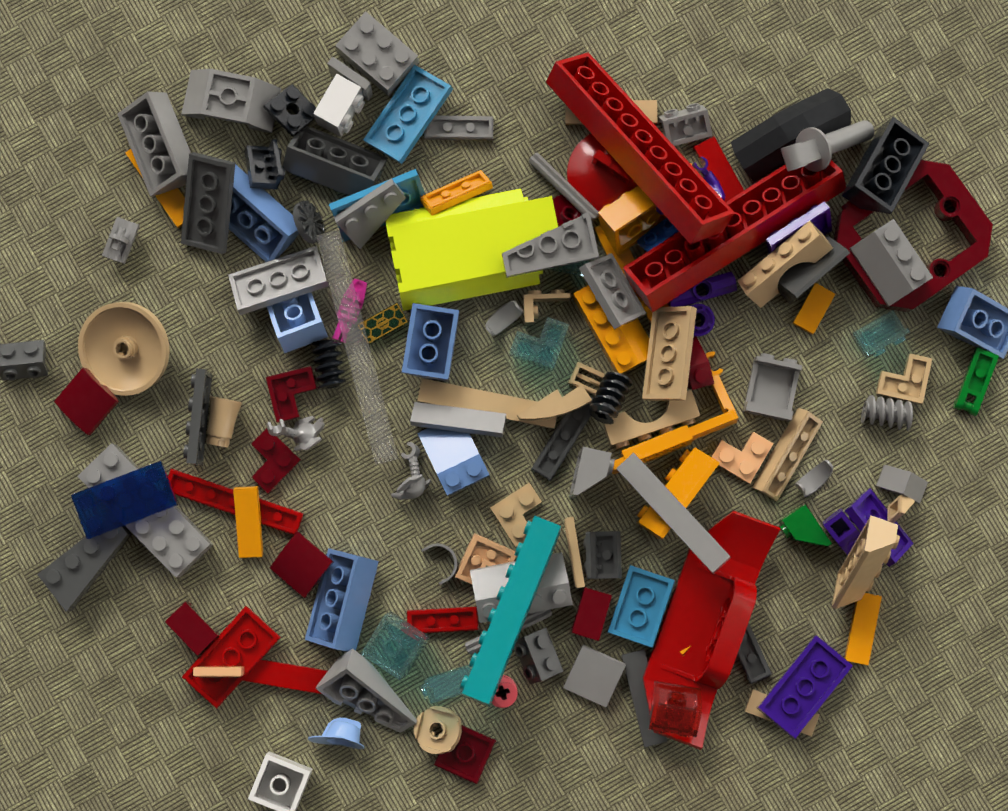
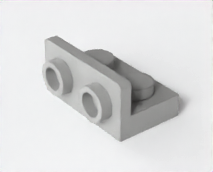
(686, 124)

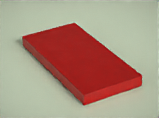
(240, 644)

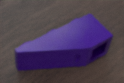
(842, 530)

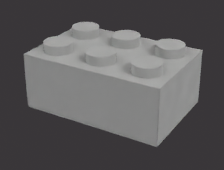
(377, 53)

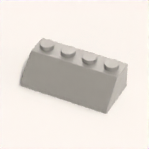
(156, 142)
(590, 469)
(551, 593)

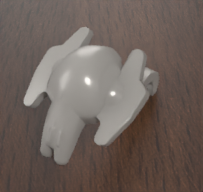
(303, 433)
(415, 485)

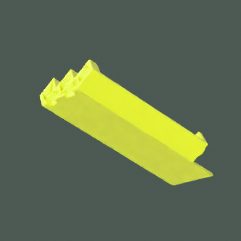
(462, 247)

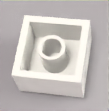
(339, 106)
(280, 783)

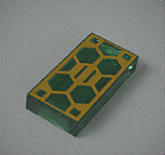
(385, 322)

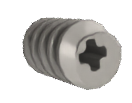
(887, 411)

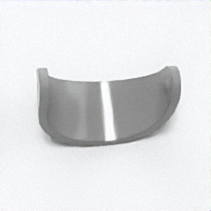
(503, 317)
(814, 478)
(454, 556)

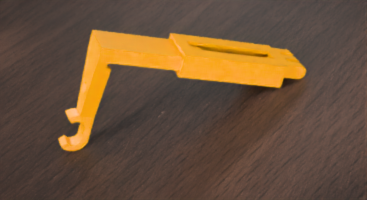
(684, 436)

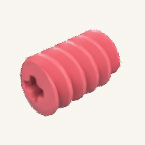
(511, 694)

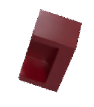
(591, 613)
(191, 628)

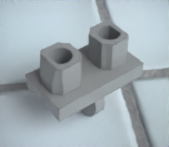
(120, 240)

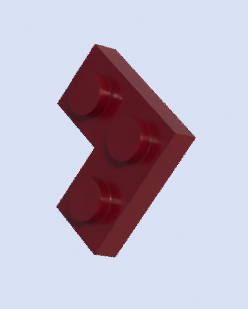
(284, 388)
(279, 460)

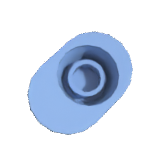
(340, 732)

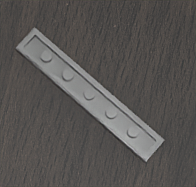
(673, 513)

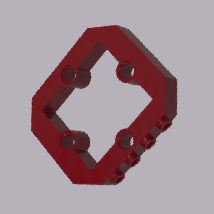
(965, 214)

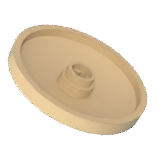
(124, 347)

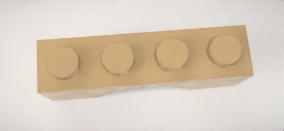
(803, 246)
(627, 428)

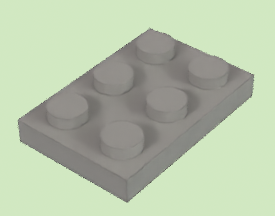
(612, 290)

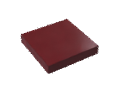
(468, 756)

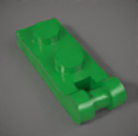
(976, 381)

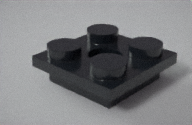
(291, 99)

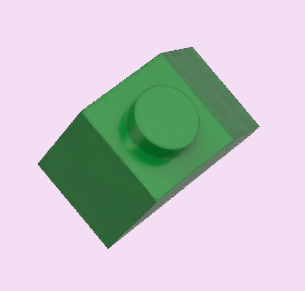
(803, 527)

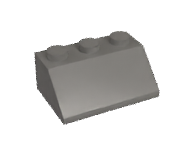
(891, 262)

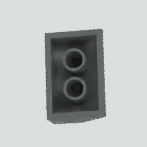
(805, 274)

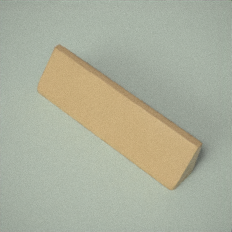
(787, 454)

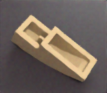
(556, 405)

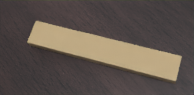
(463, 397)

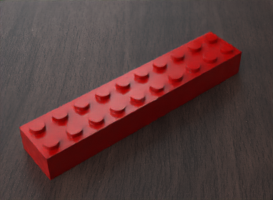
(640, 148)
(758, 210)

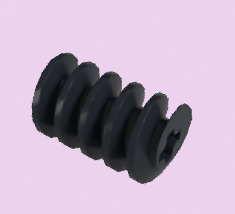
(328, 364)
(609, 397)

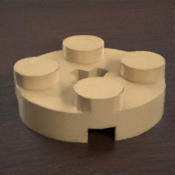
(427, 737)

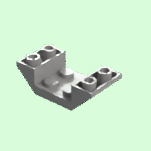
(229, 98)

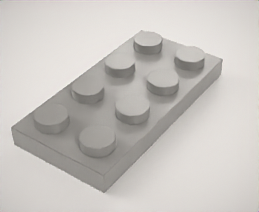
(278, 280)

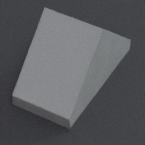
(902, 482)

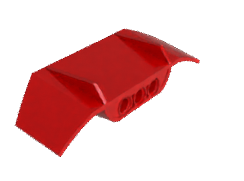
(710, 615)

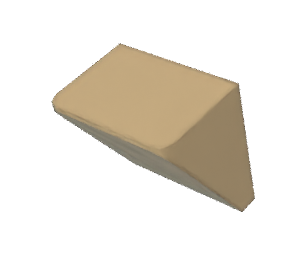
(898, 508)

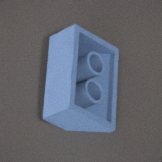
(430, 342)

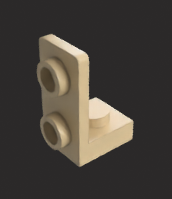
(531, 310)

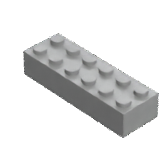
(166, 534)

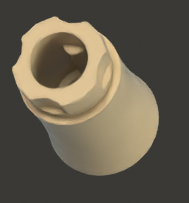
(221, 421)

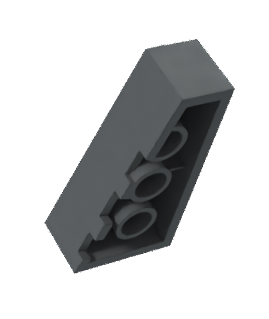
(81, 565)

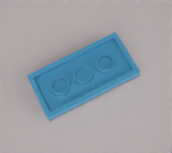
(408, 114)
(407, 182)

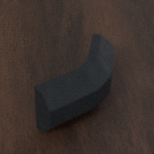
(761, 146)

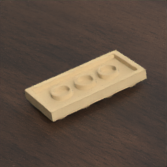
(669, 354)

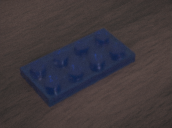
(124, 500)

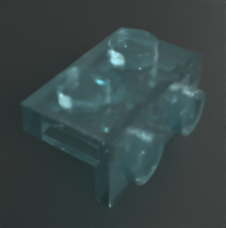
(880, 333)

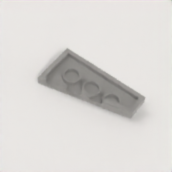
(562, 246)

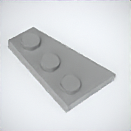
(370, 212)

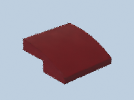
(86, 401)
(301, 564)

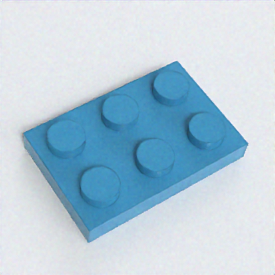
(641, 606)

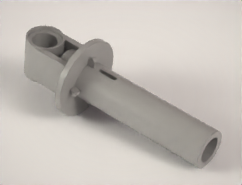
(815, 149)

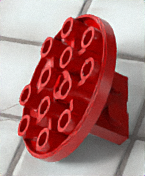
(597, 174)

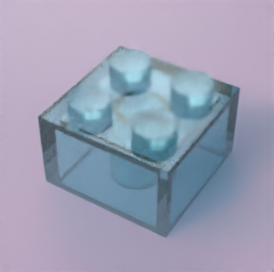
(395, 645)

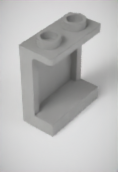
(772, 387)

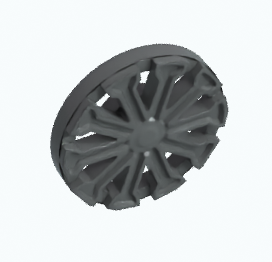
(308, 221)

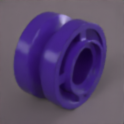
(707, 320)

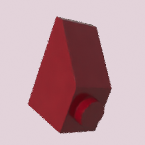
(700, 370)

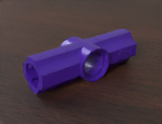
(714, 287)

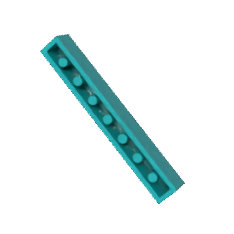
(511, 611)

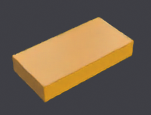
(813, 308)

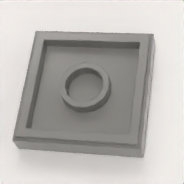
(337, 67)
(594, 675)

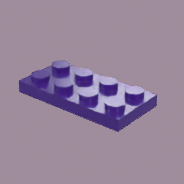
(804, 687)

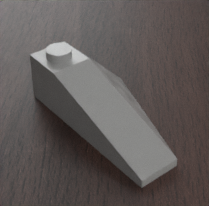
(361, 686)

